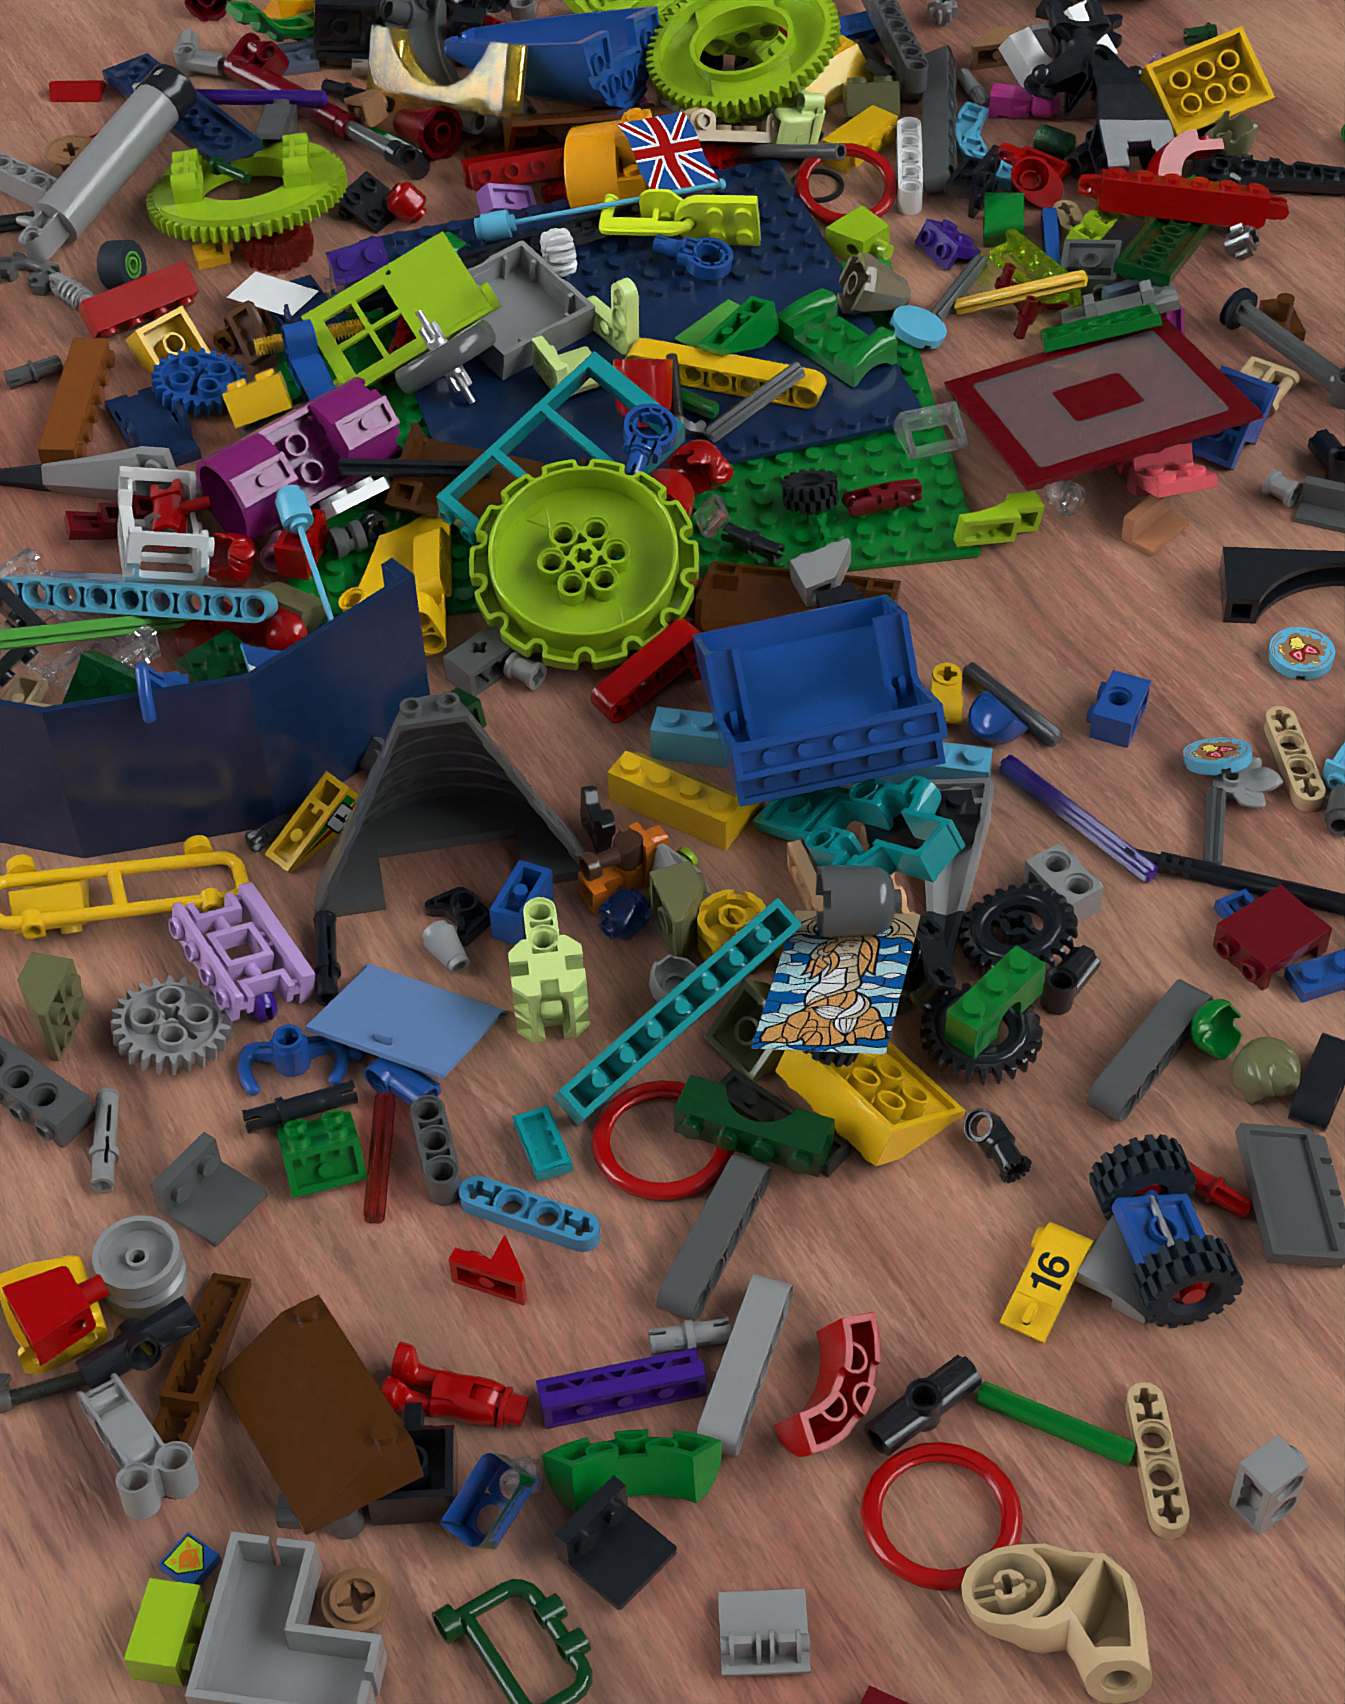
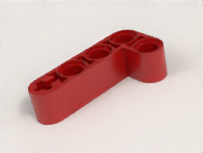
(647, 672)

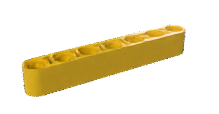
(731, 372)

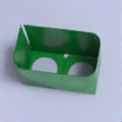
(1001, 214)

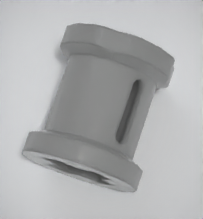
(1282, 488)
(525, 670)

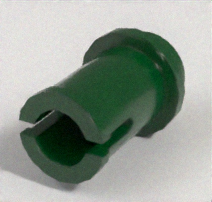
(1200, 33)

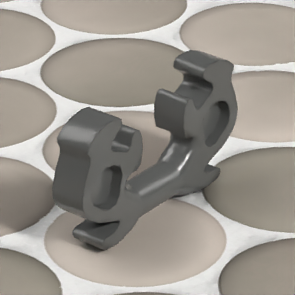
(38, 280)

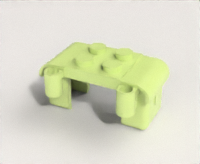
(799, 122)

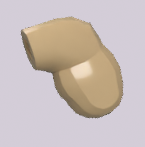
(1066, 1602)

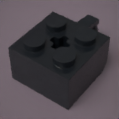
(432, 1494)

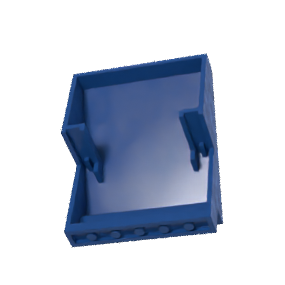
(819, 699)

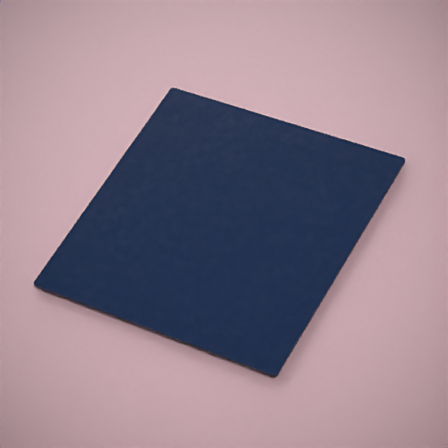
(782, 269)

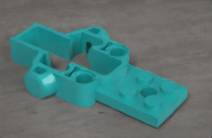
(824, 814)

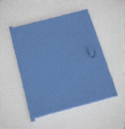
(405, 1021)

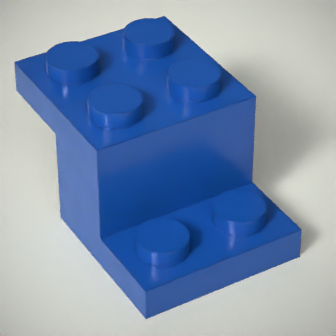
(1228, 444)

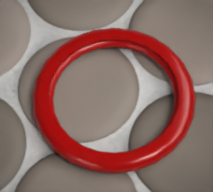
(856, 151)
(638, 1187)
(916, 1455)

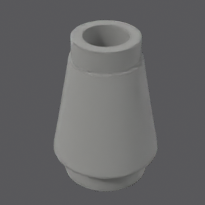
(445, 945)

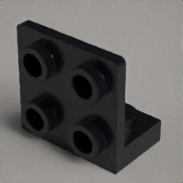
(612, 1545)

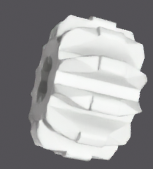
(559, 251)

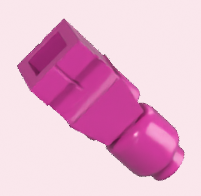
(1017, 103)

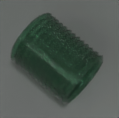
(1054, 141)

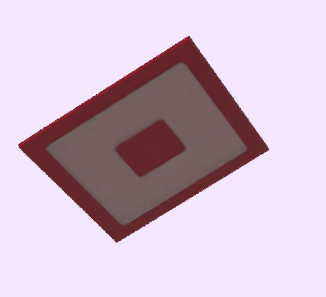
(1100, 403)

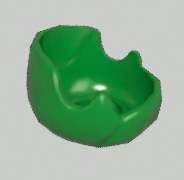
(1214, 1029)

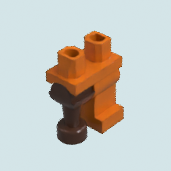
(621, 866)

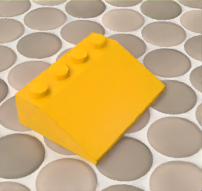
(1207, 80)
(877, 1101)

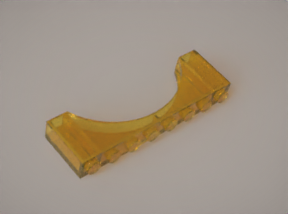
(492, 85)

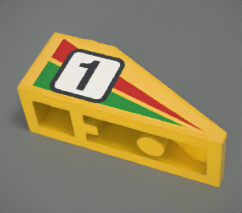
(314, 823)

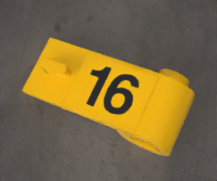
(1046, 1281)

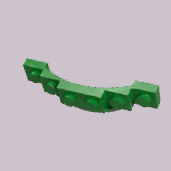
(278, 29)

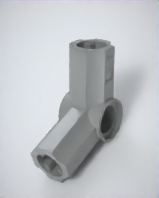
(192, 60)

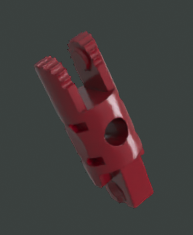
(882, 497)

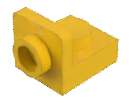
(212, 254)

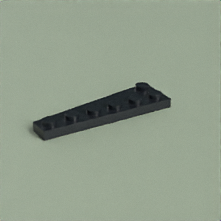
(1274, 173)

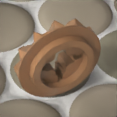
(369, 1586)

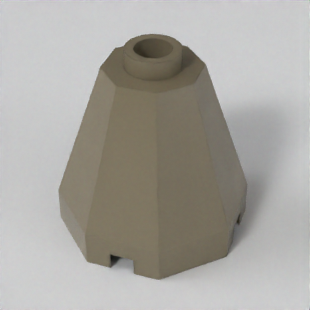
(871, 287)

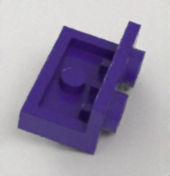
(945, 243)

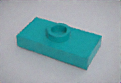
(542, 1143)

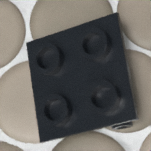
(367, 202)

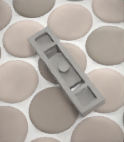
(1164, 297)

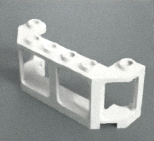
(134, 533)

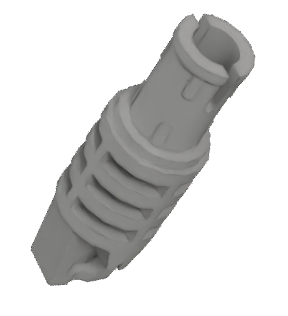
(68, 290)

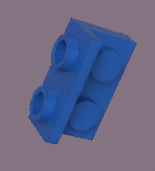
(858, 26)

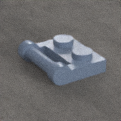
(301, 57)

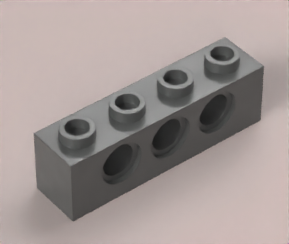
(41, 1096)

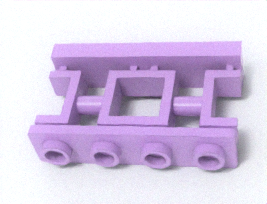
(264, 937)

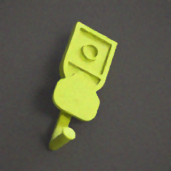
(697, 216)

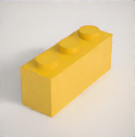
(870, 128)

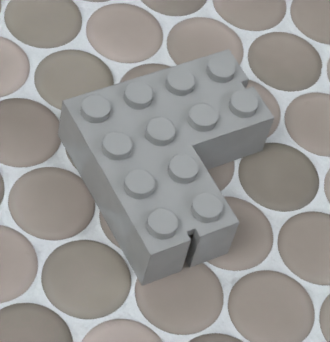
(260, 1637)

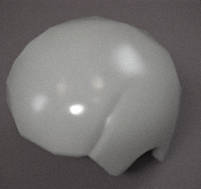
(668, 974)

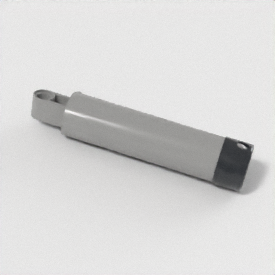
(107, 162)

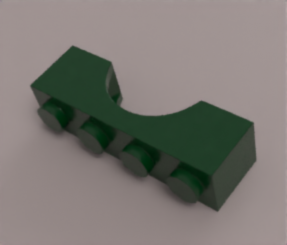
(793, 1142)

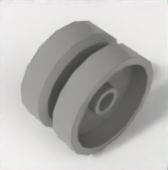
(140, 1265)

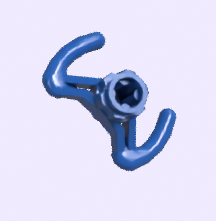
(150, 679)
(291, 1055)

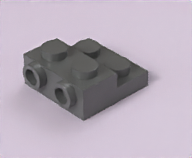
(1096, 259)

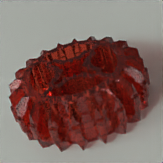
(279, 250)

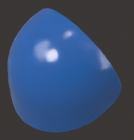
(993, 721)

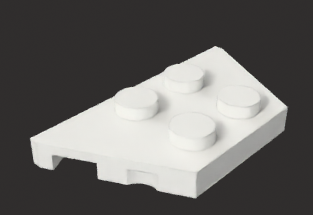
(353, 495)

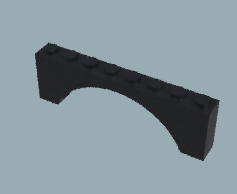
(1263, 576)

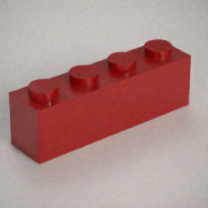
(138, 300)

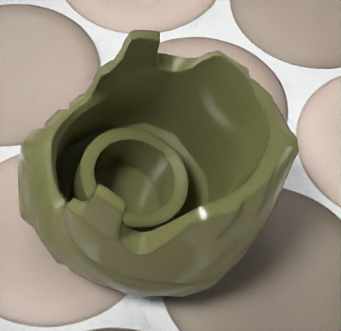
(1236, 132)
(1265, 1069)

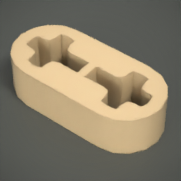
(1068, 216)

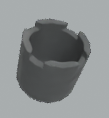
(855, 901)

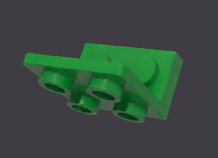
(321, 1153)

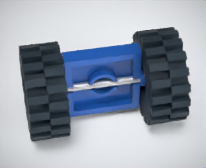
(1177, 1265)

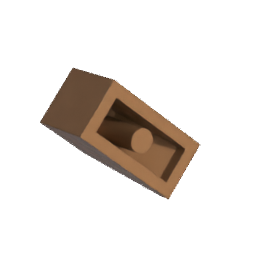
(985, 50)
(368, 107)

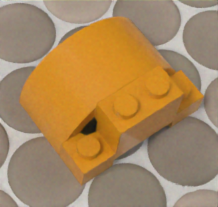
(593, 162)

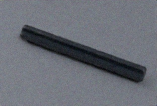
(404, 468)

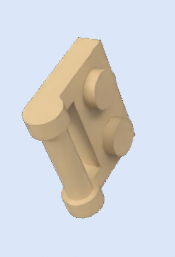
(1268, 372)

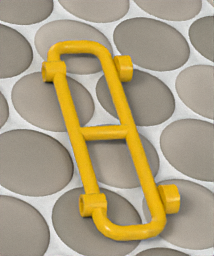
(197, 851)

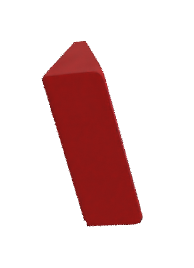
(76, 90)

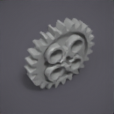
(170, 1025)

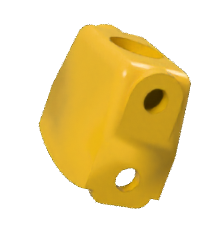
(25, 1353)

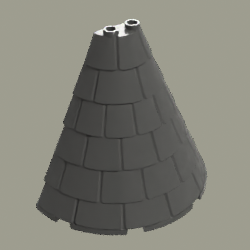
(439, 789)

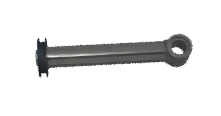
(1241, 310)

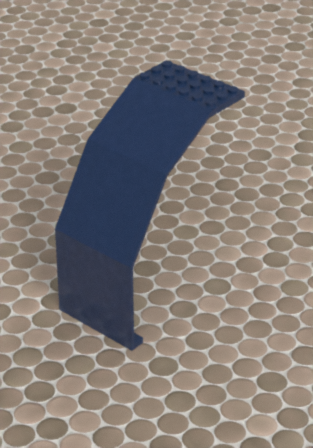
(221, 749)

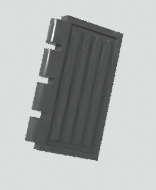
(1294, 1194)

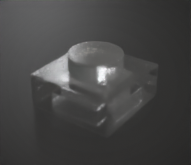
(712, 516)

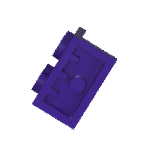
(357, 261)

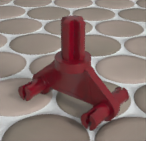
(1028, 309)

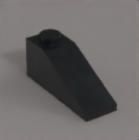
(954, 805)

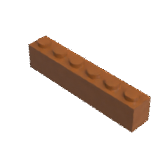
(77, 400)

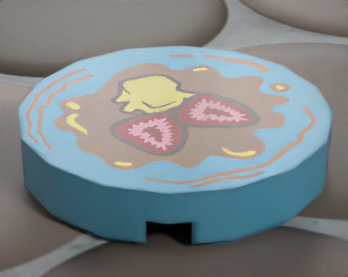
(1301, 653)
(1219, 753)

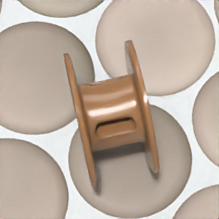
(64, 151)

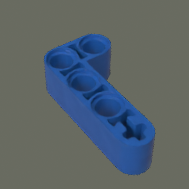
(304, 360)

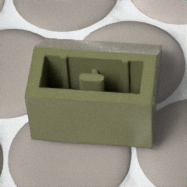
(880, 92)
(53, 1000)

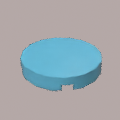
(918, 327)

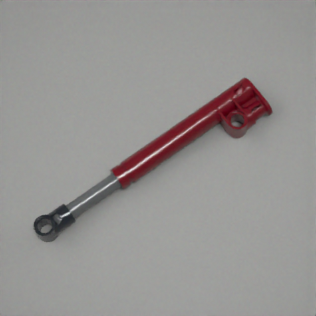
(262, 68)

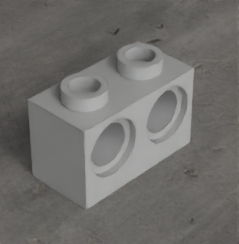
(1064, 873)
(1268, 1484)

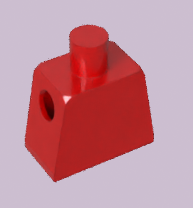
(54, 1309)

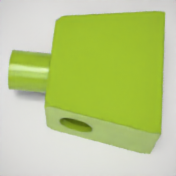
(859, 233)

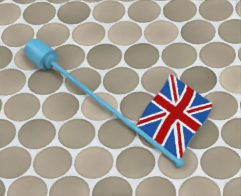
(666, 157)

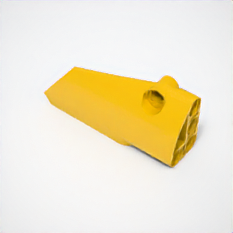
(426, 552)

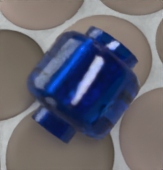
(624, 913)

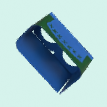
(473, 1498)

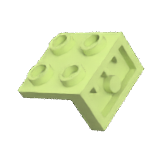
(556, 367)

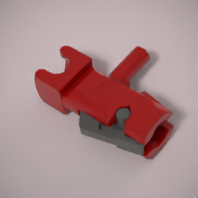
(170, 509)

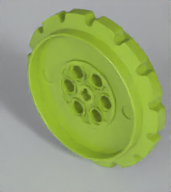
(595, 622)

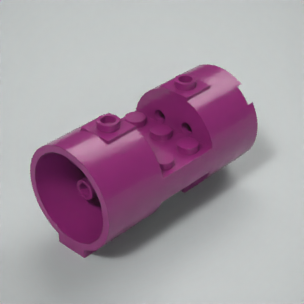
(299, 451)

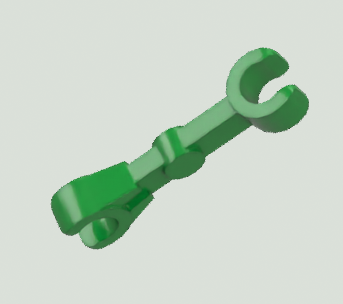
(820, 521)

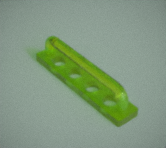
(1036, 263)

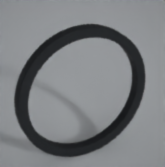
(829, 173)

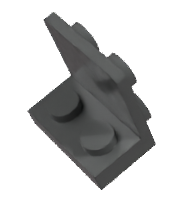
(206, 1192)

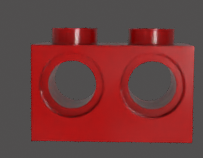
(290, 553)

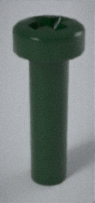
(218, 166)

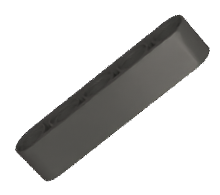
(1147, 1052)
(714, 1237)

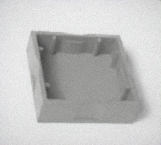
(532, 304)

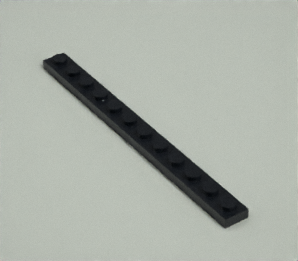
(582, 230)

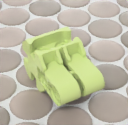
(547, 976)

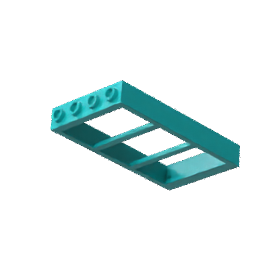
(592, 367)

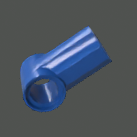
(400, 1080)

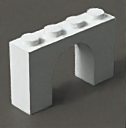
(1024, 52)

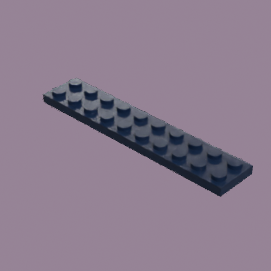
(202, 127)

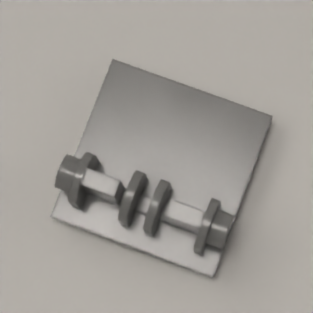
(764, 1632)

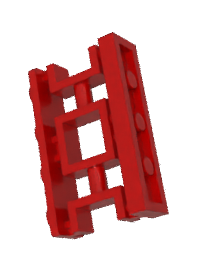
(514, 166)

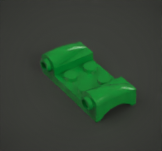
(833, 342)

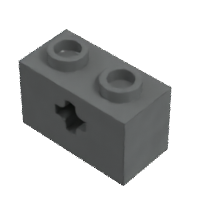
(477, 661)

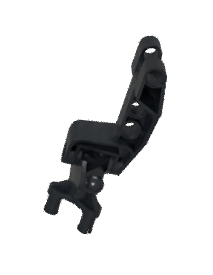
(1100, 88)

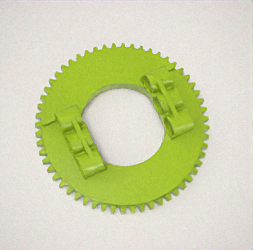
(724, 24)
(311, 181)

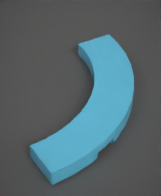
(970, 142)

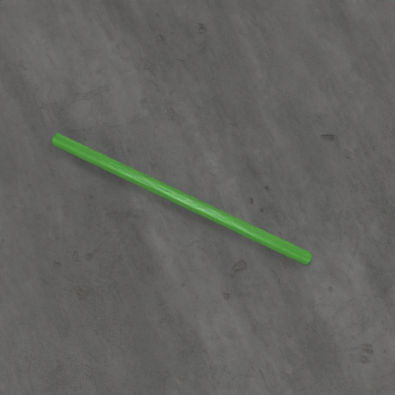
(83, 630)

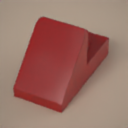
(493, 1276)

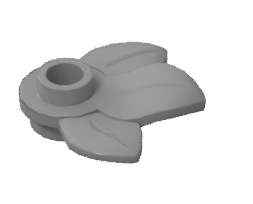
(1248, 784)

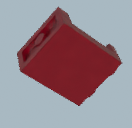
(1270, 935)

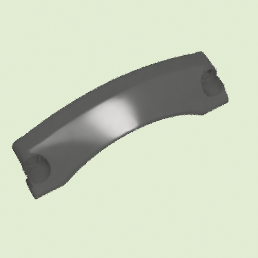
(427, 30)

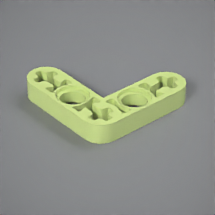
(620, 323)

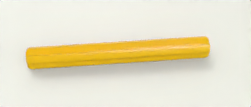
(1019, 292)

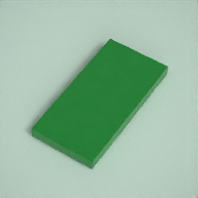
(1100, 327)

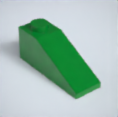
(744, 329)

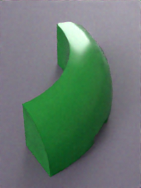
(647, 1465)

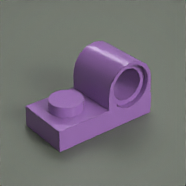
(504, 196)

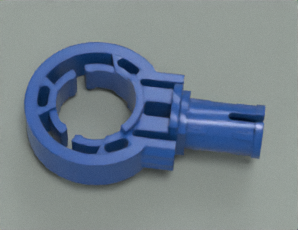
(689, 252)
(645, 445)

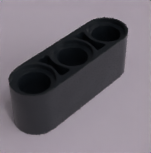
(1321, 1084)

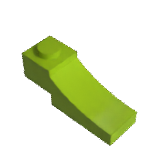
(1094, 225)
(1000, 523)

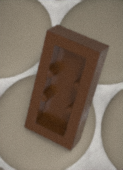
(1283, 313)
(248, 326)

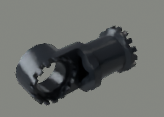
(997, 1145)

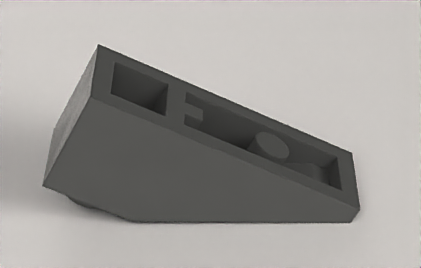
(278, 120)

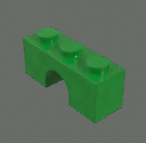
(1010, 984)

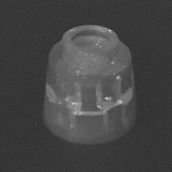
(1065, 496)

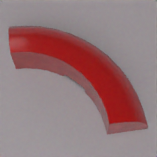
(843, 1388)

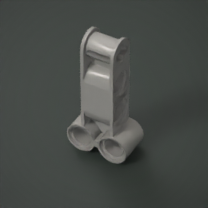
(145, 1463)

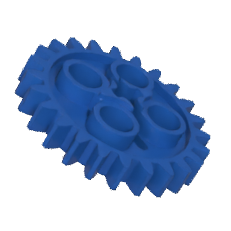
(183, 374)

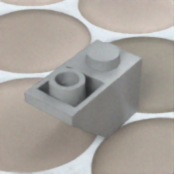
(820, 569)

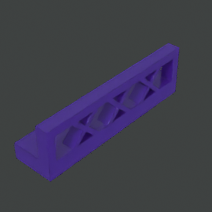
(657, 1385)

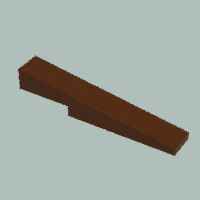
(200, 1360)

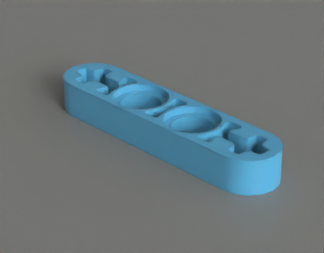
(532, 1207)

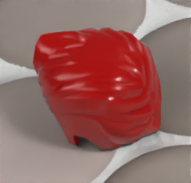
(701, 465)
(232, 559)

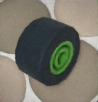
(120, 262)

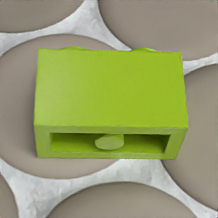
(166, 1632)

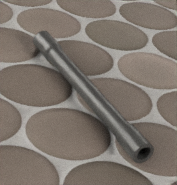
(824, 151)

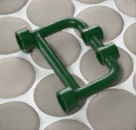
(548, 1613)

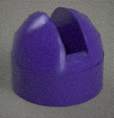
(264, 1005)

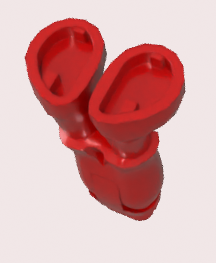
(453, 1395)

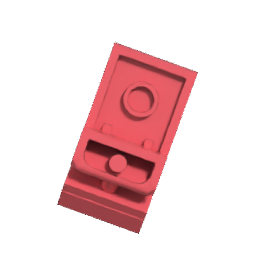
(1166, 473)

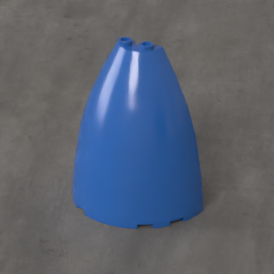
(573, 57)

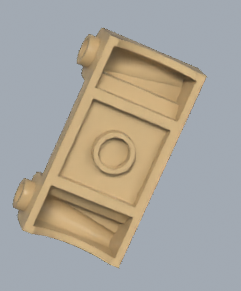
(753, 133)

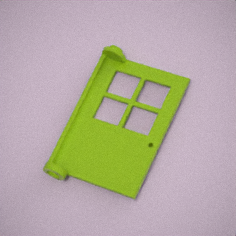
(424, 279)

